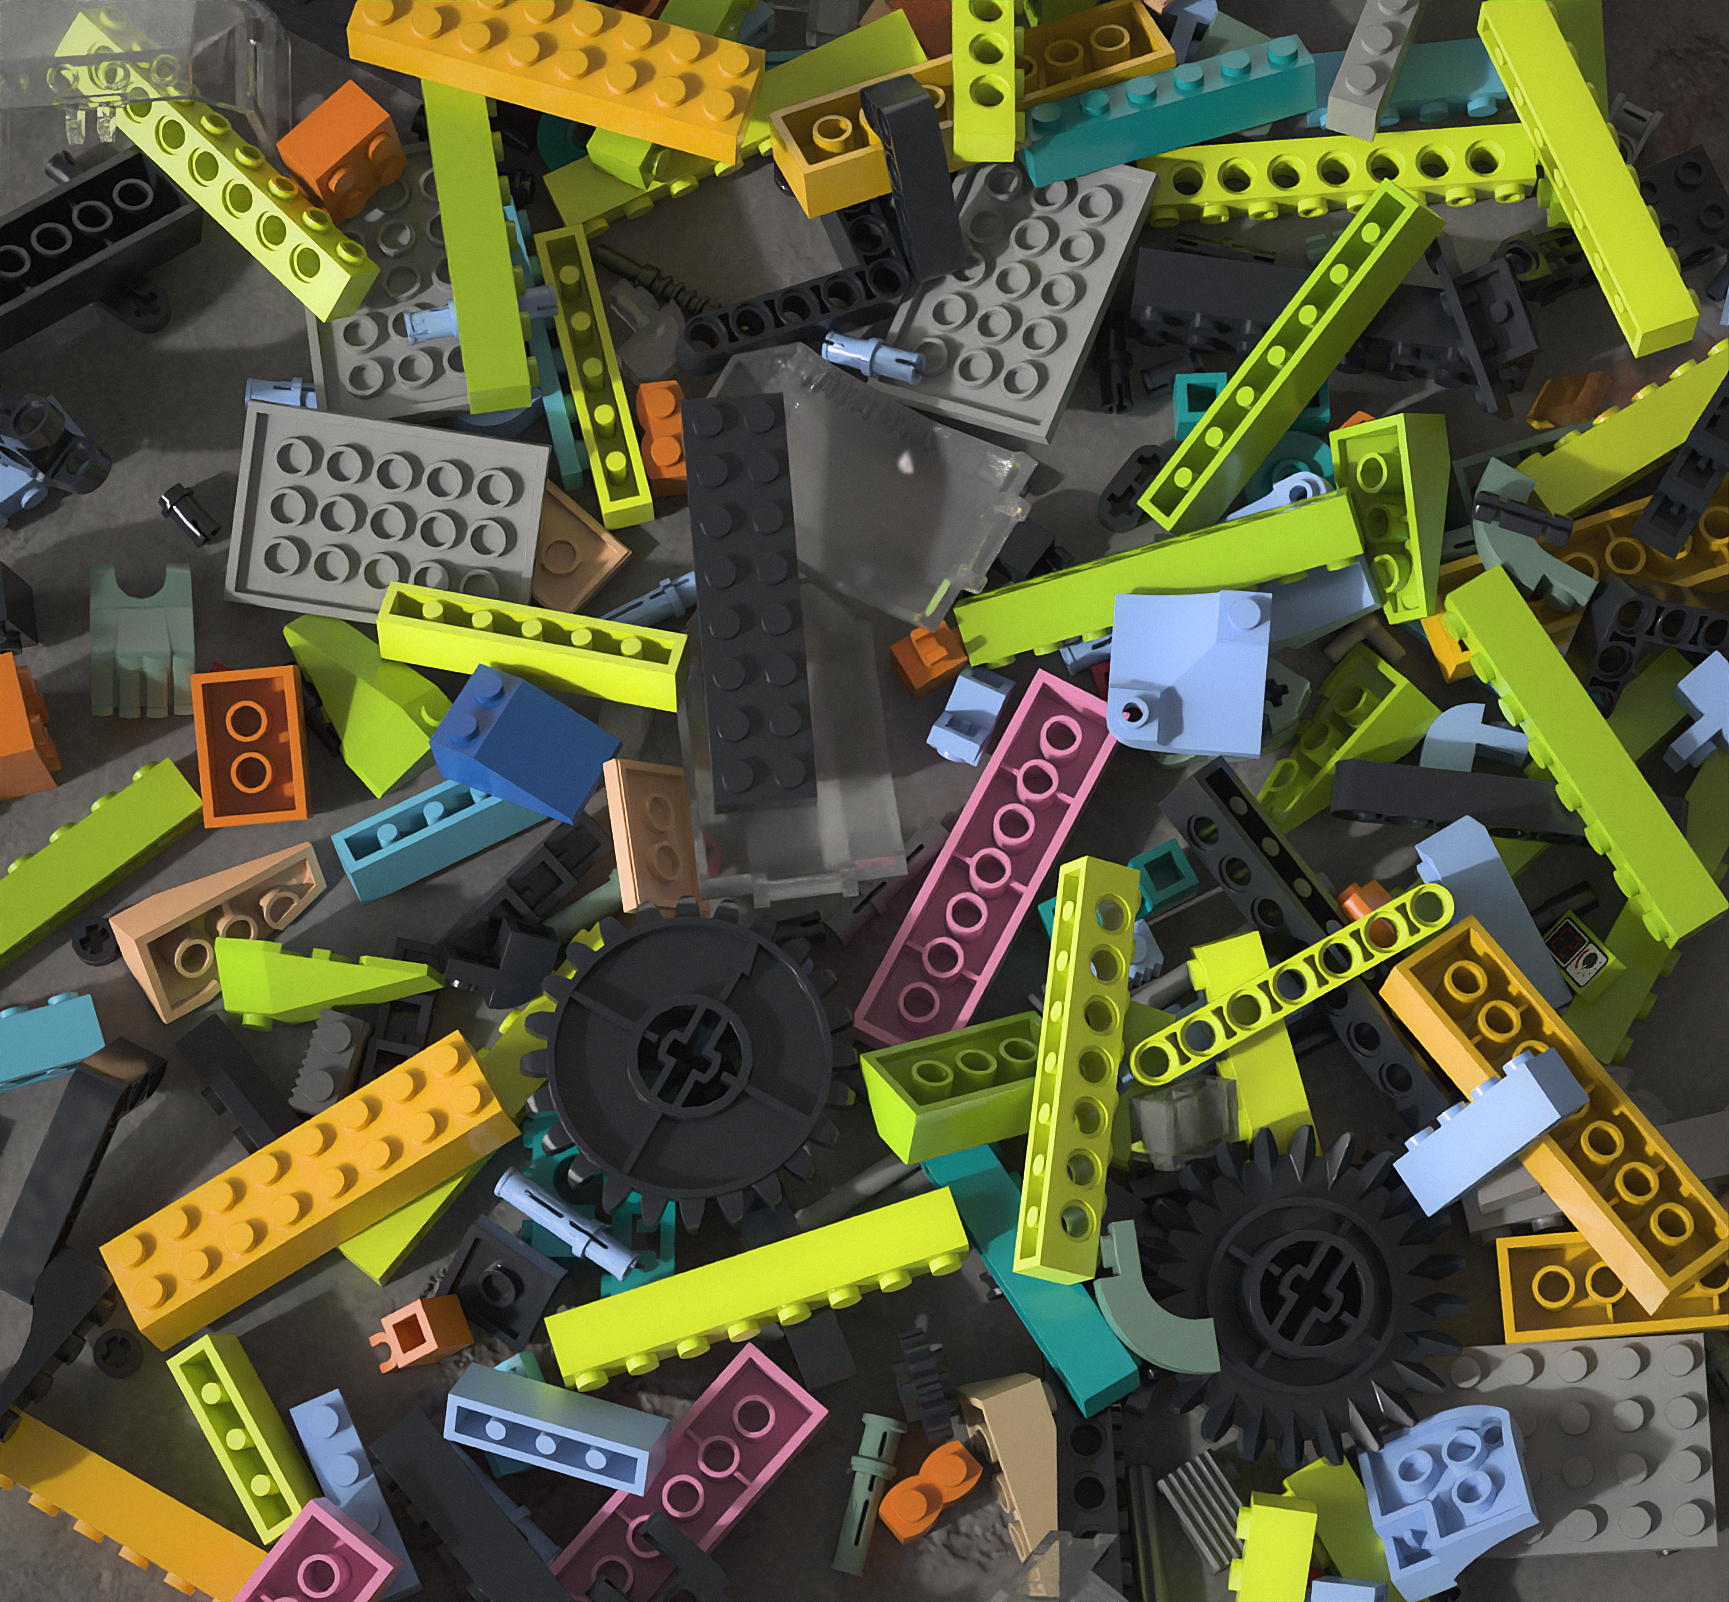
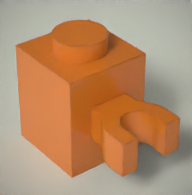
(929, 659)
(423, 1333)

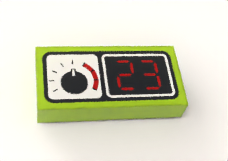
(1582, 957)

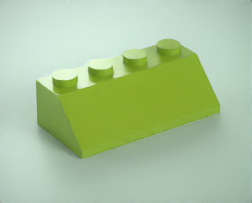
(955, 1087)

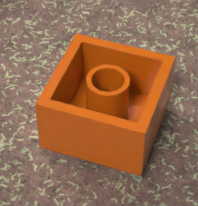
(343, 153)

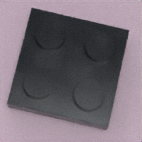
(502, 1283)

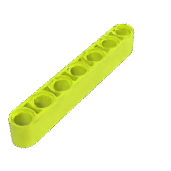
(1315, 976)

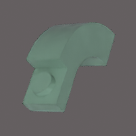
(1520, 555)
(1139, 1321)

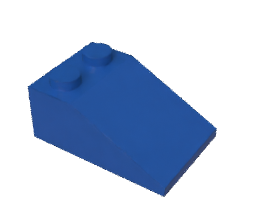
(522, 746)

